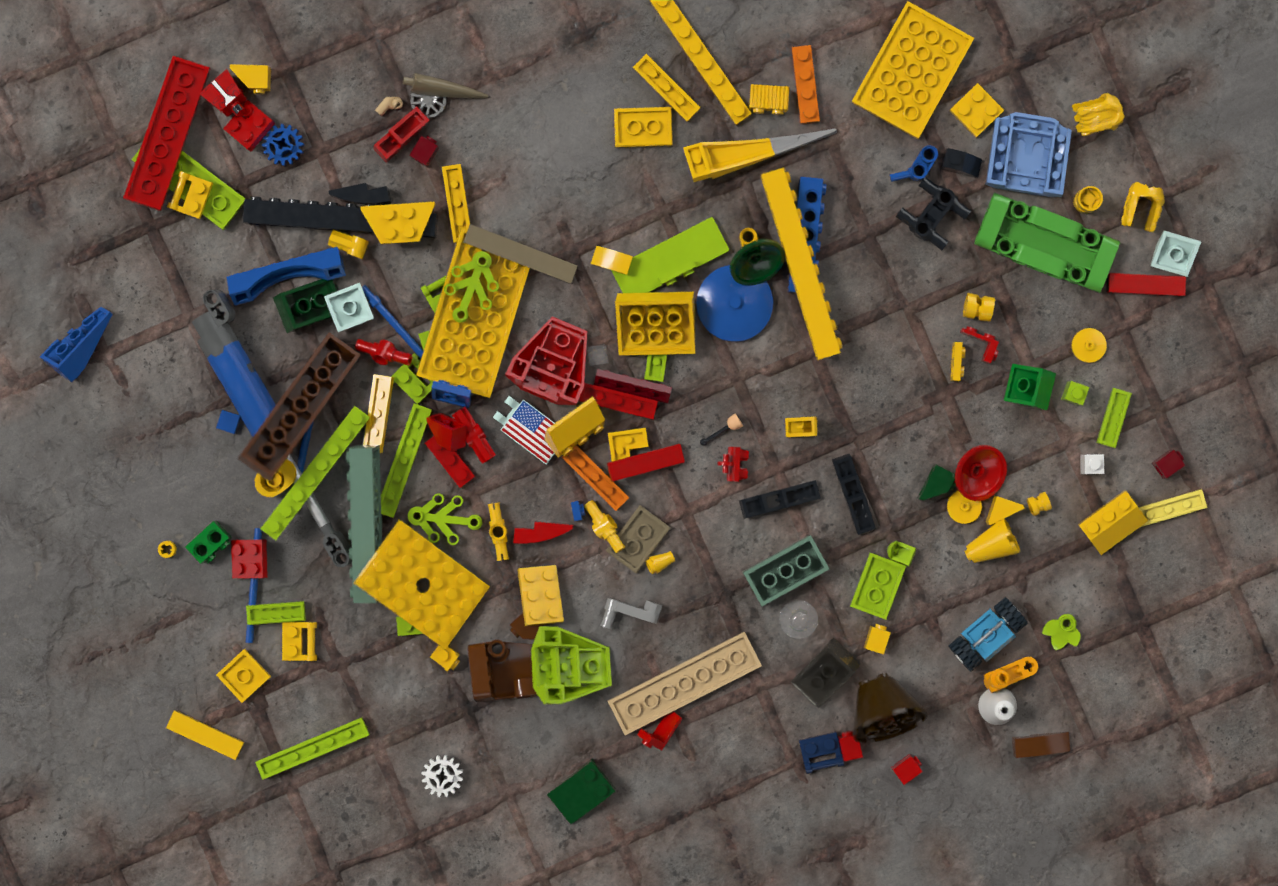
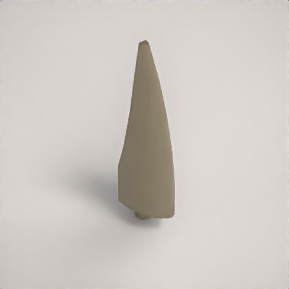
(439, 87)

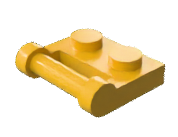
(196, 196)
(293, 641)

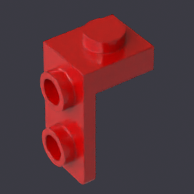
(990, 353)
(662, 732)

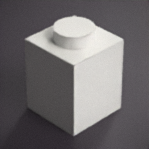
(1092, 464)

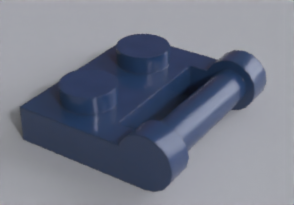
(819, 746)

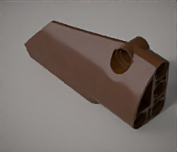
(503, 673)

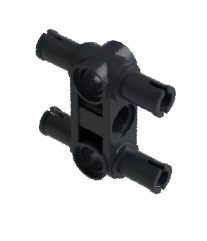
(933, 213)

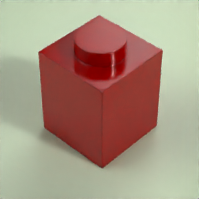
(849, 747)
(907, 768)

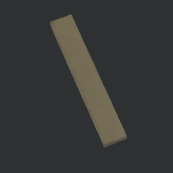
(520, 253)

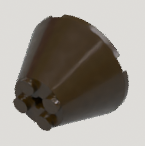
(884, 710)

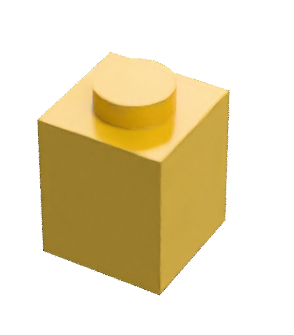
(877, 639)

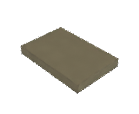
(640, 538)

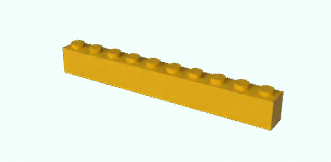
(800, 263)

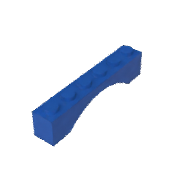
(249, 284)

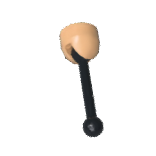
(733, 423)

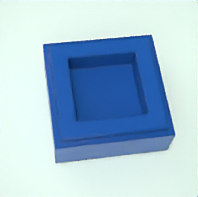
(228, 421)

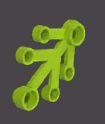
(472, 283)
(441, 518)

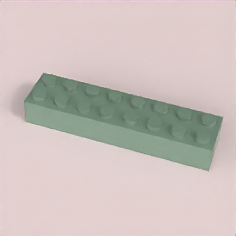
(364, 512)

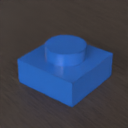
(578, 510)

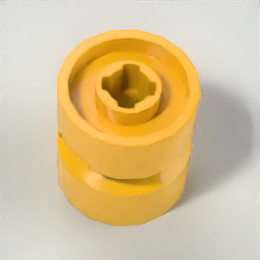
(1088, 199)
(978, 307)

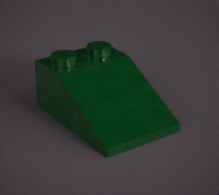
(304, 304)
(581, 791)

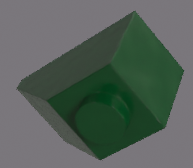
(937, 483)

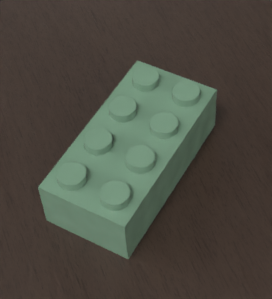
(785, 570)

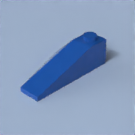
(74, 351)

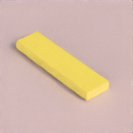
(1174, 507)

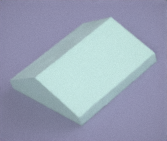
(1175, 253)
(349, 307)

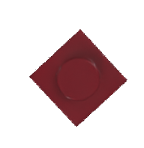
(424, 150)
(1168, 463)

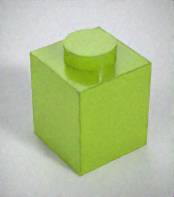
(1075, 393)

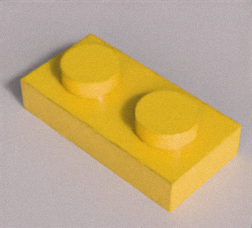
(958, 353)

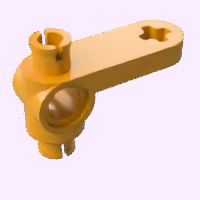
(1009, 674)

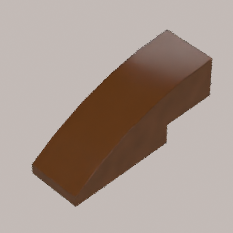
(1040, 744)

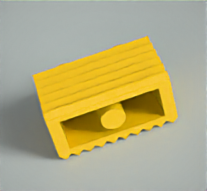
(768, 99)

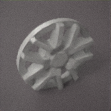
(428, 102)

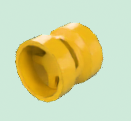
(1039, 504)

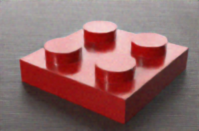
(250, 127)
(249, 558)

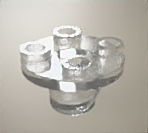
(798, 619)

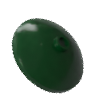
(757, 262)

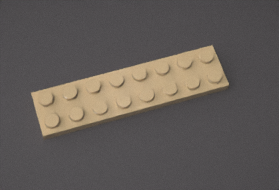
(684, 683)

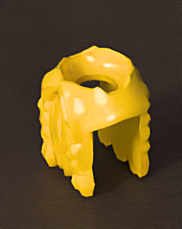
(1098, 114)
(1154, 194)

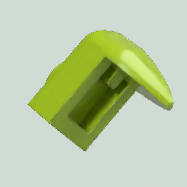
(901, 553)

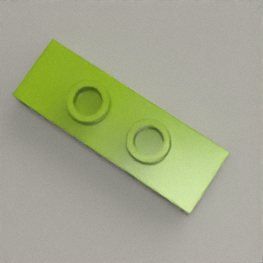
(1114, 417)
(275, 612)

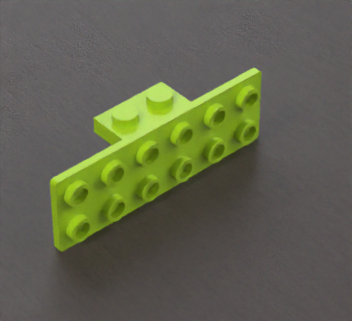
(673, 258)

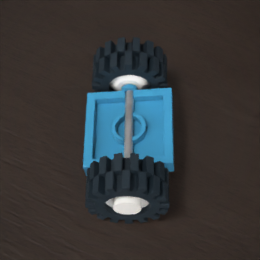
(988, 634)

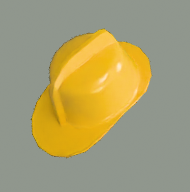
(281, 480)

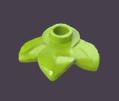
(1060, 634)

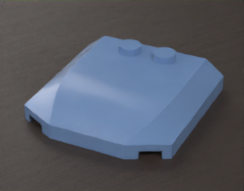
(1029, 155)

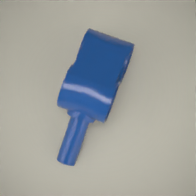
(920, 162)

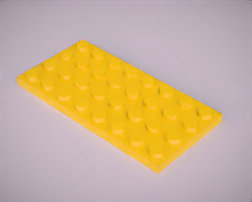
(473, 349)

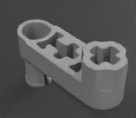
(649, 613)

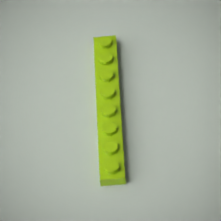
(315, 473)

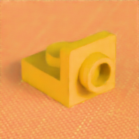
(445, 658)

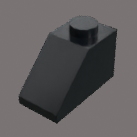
(961, 163)

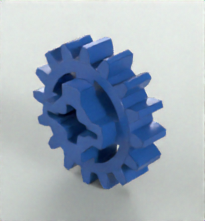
(285, 137)

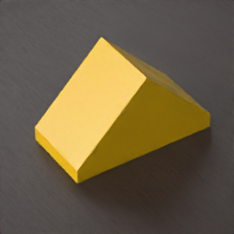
(801, 426)
(1001, 509)

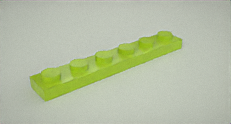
(404, 459)
(312, 748)

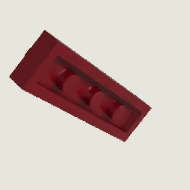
(633, 386)

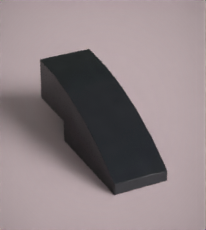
(362, 195)

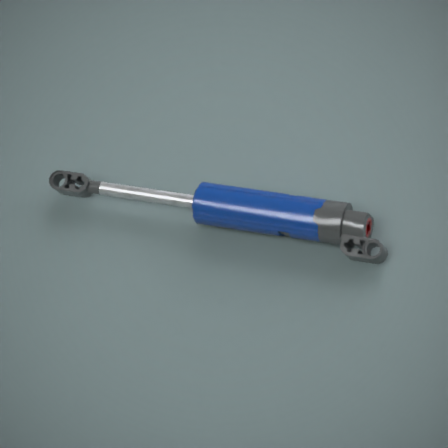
(250, 395)

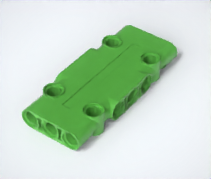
(1047, 242)

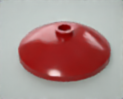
(988, 473)

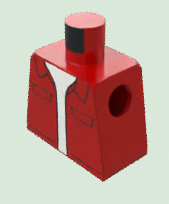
(225, 95)

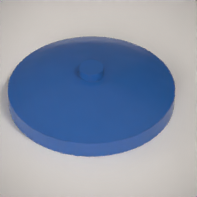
(733, 309)

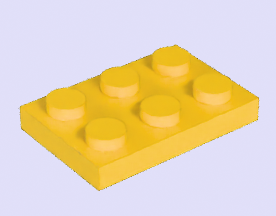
(540, 595)

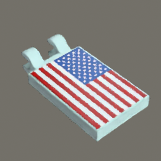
(527, 428)

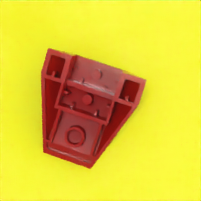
(552, 363)

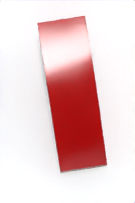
(401, 134)
(541, 532)

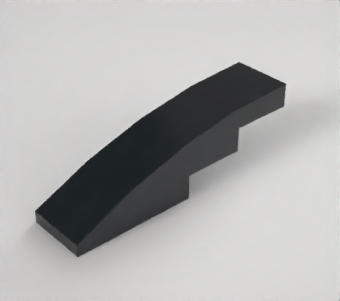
(853, 494)
(779, 499)

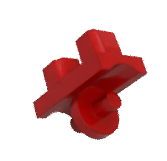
(731, 464)

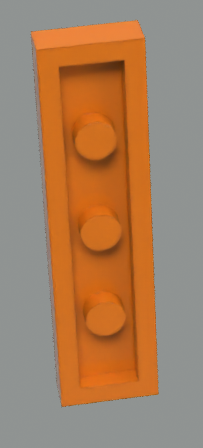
(805, 84)
(596, 478)

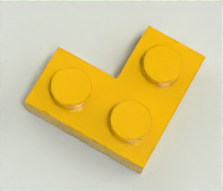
(622, 441)

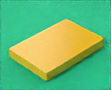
(643, 127)

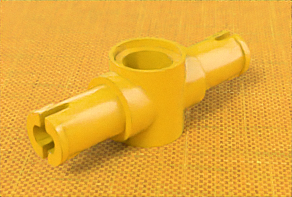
(604, 526)
(500, 542)

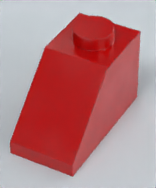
(447, 431)

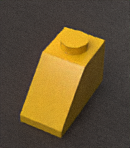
(255, 77)

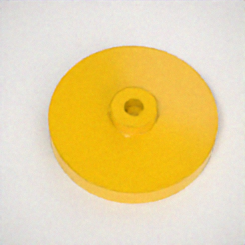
(1088, 345)
(962, 509)

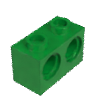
(206, 538)

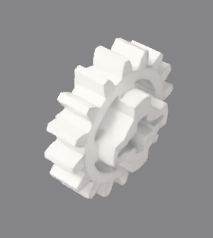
(433, 774)

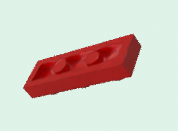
(451, 462)

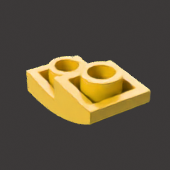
(611, 260)

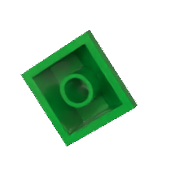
(1029, 386)

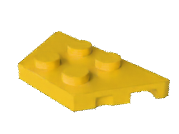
(398, 221)

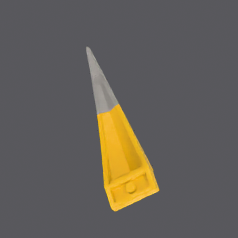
(721, 158)

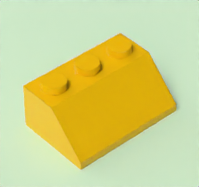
(575, 428)
(1113, 522)

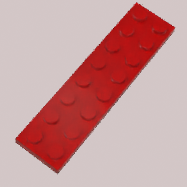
(166, 133)

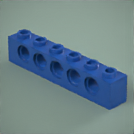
(806, 186)

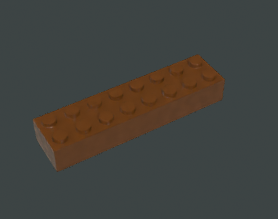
(298, 406)

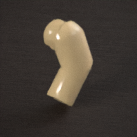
(389, 103)

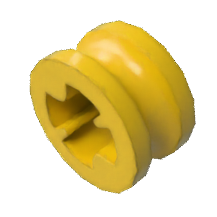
(167, 543)

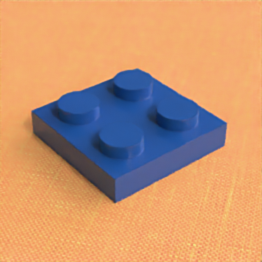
(447, 393)

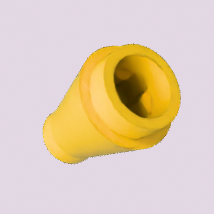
(659, 562)

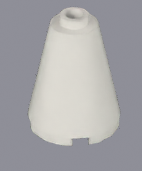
(997, 706)

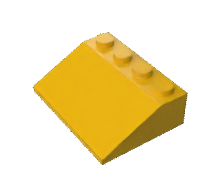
(655, 323)

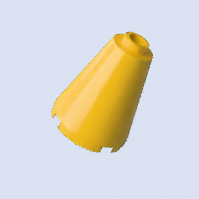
(993, 543)

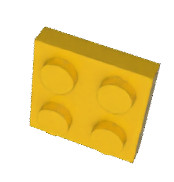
(976, 110)
(243, 675)

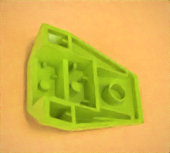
(568, 665)

